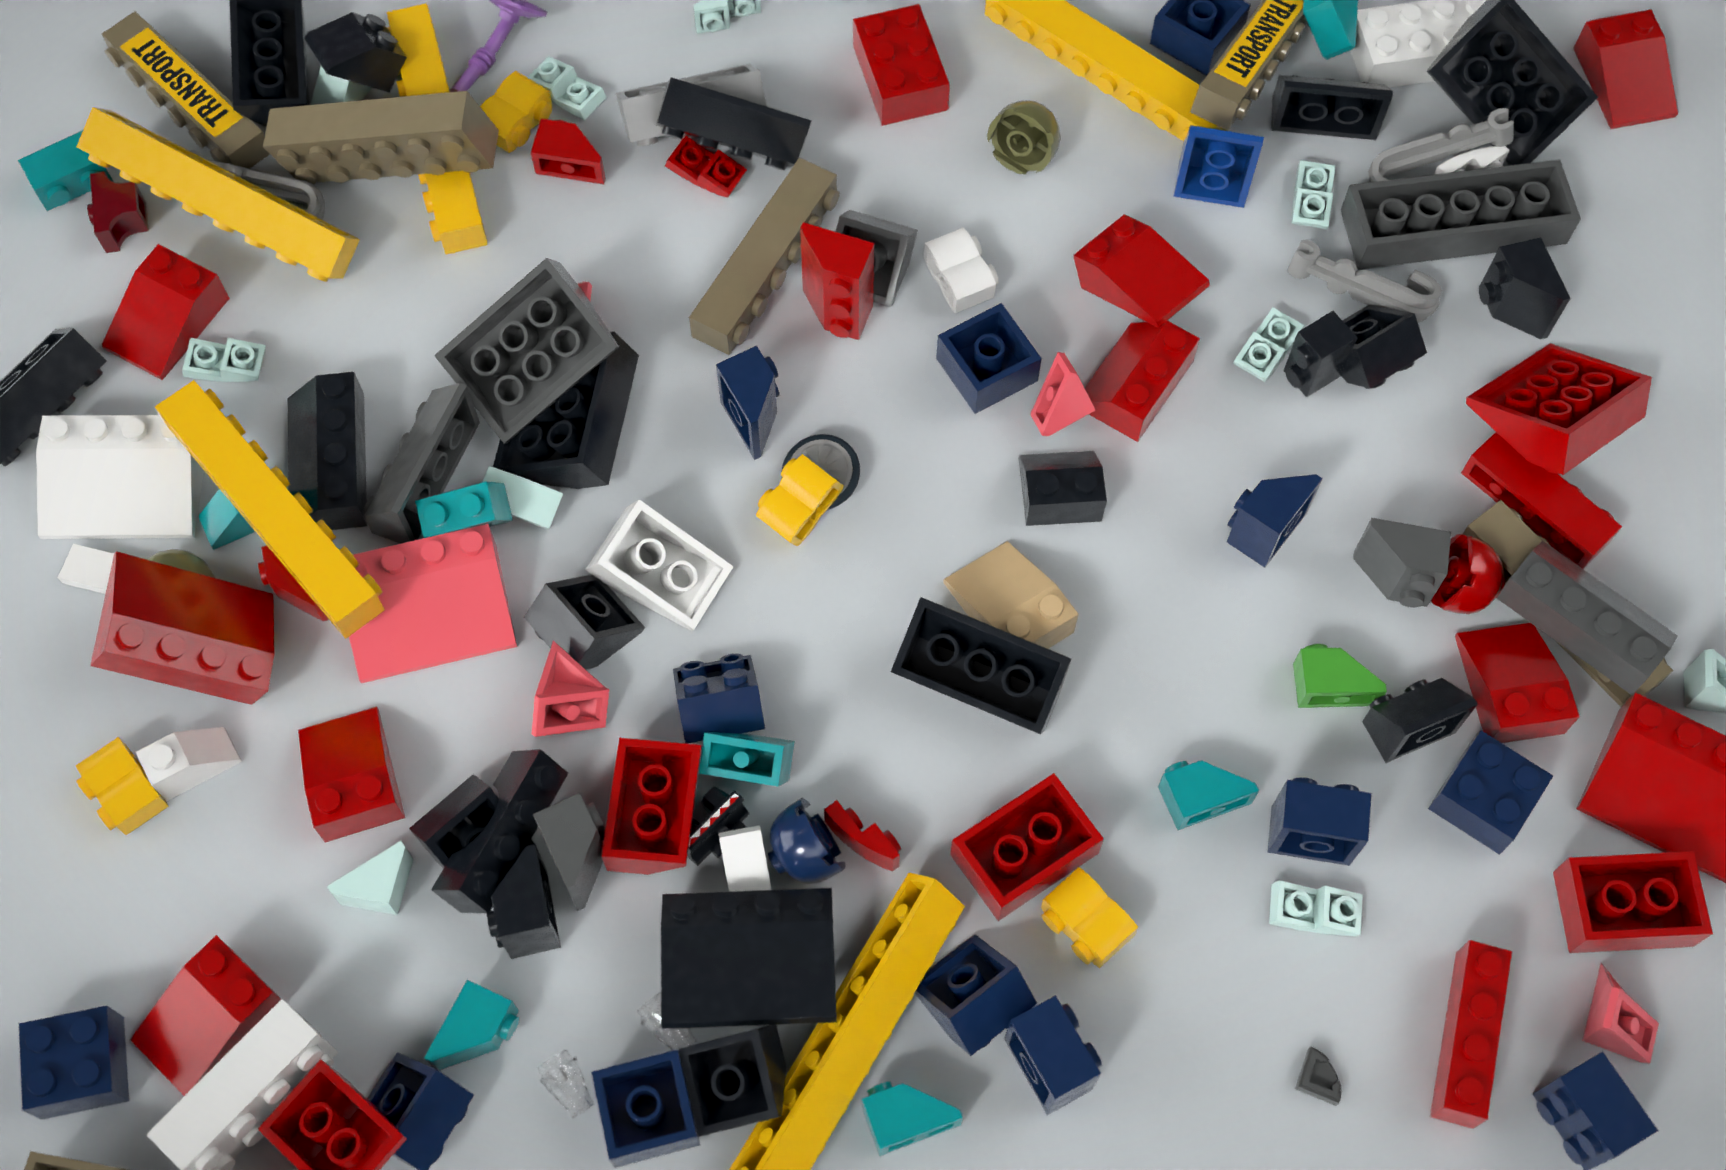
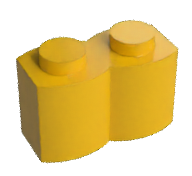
(517, 109)
(798, 499)
(120, 787)
(1088, 918)

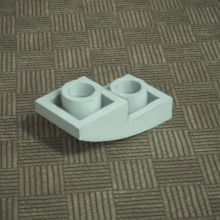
(715, 14)
(567, 89)
(1313, 194)
(1268, 345)
(225, 363)
(527, 498)
(1316, 910)

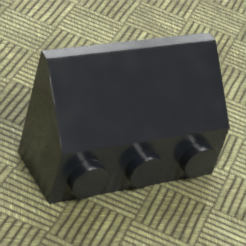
(1329, 107)

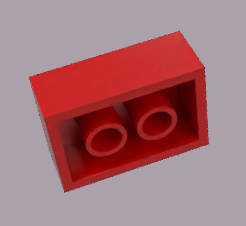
(900, 64)
(1026, 846)
(1632, 902)

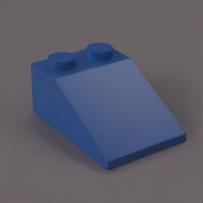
(1217, 166)

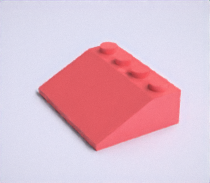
(439, 603)

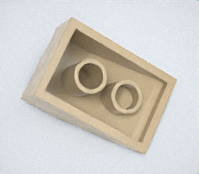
(1013, 597)

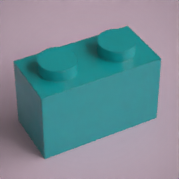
(60, 172)
(464, 509)

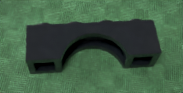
(524, 788)

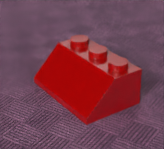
(837, 279)
(1140, 375)
(651, 806)

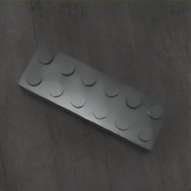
(1458, 213)

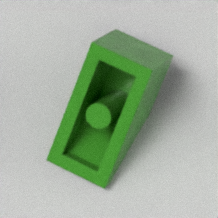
(1333, 679)

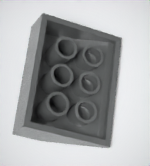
(528, 349)

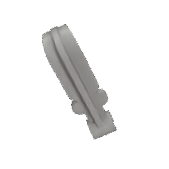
(1459, 140)
(281, 186)
(1418, 297)

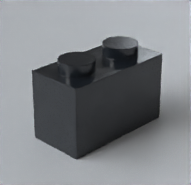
(1319, 354)

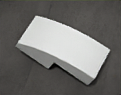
(1476, 159)

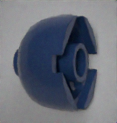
(803, 845)

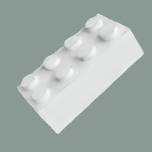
(1404, 39)
(241, 1092)

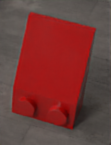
(1628, 68)
(1138, 271)
(162, 310)
(1516, 683)
(349, 775)
(203, 1015)
(331, 1125)

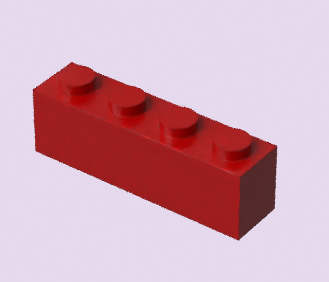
(1543, 500)
(1471, 1034)

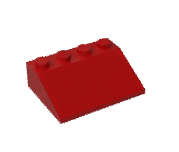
(1562, 406)
(186, 630)
(1663, 783)

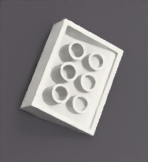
(114, 479)

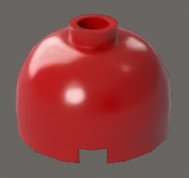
(1472, 576)

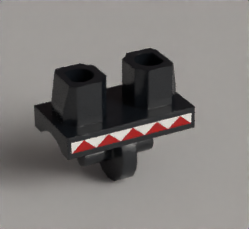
(725, 815)

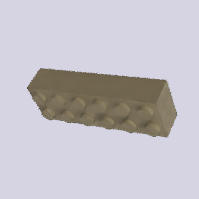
(382, 137)

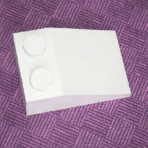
(659, 566)

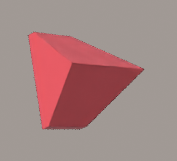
(1061, 398)
(568, 697)
(1618, 1021)

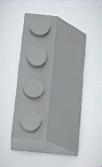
(642, 105)

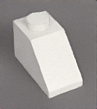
(187, 759)

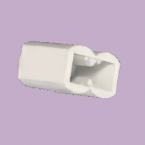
(960, 269)

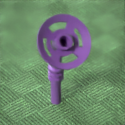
(485, 56)

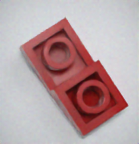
(707, 170)
(871, 843)

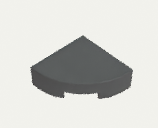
(1319, 1078)

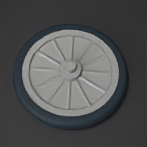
(834, 457)

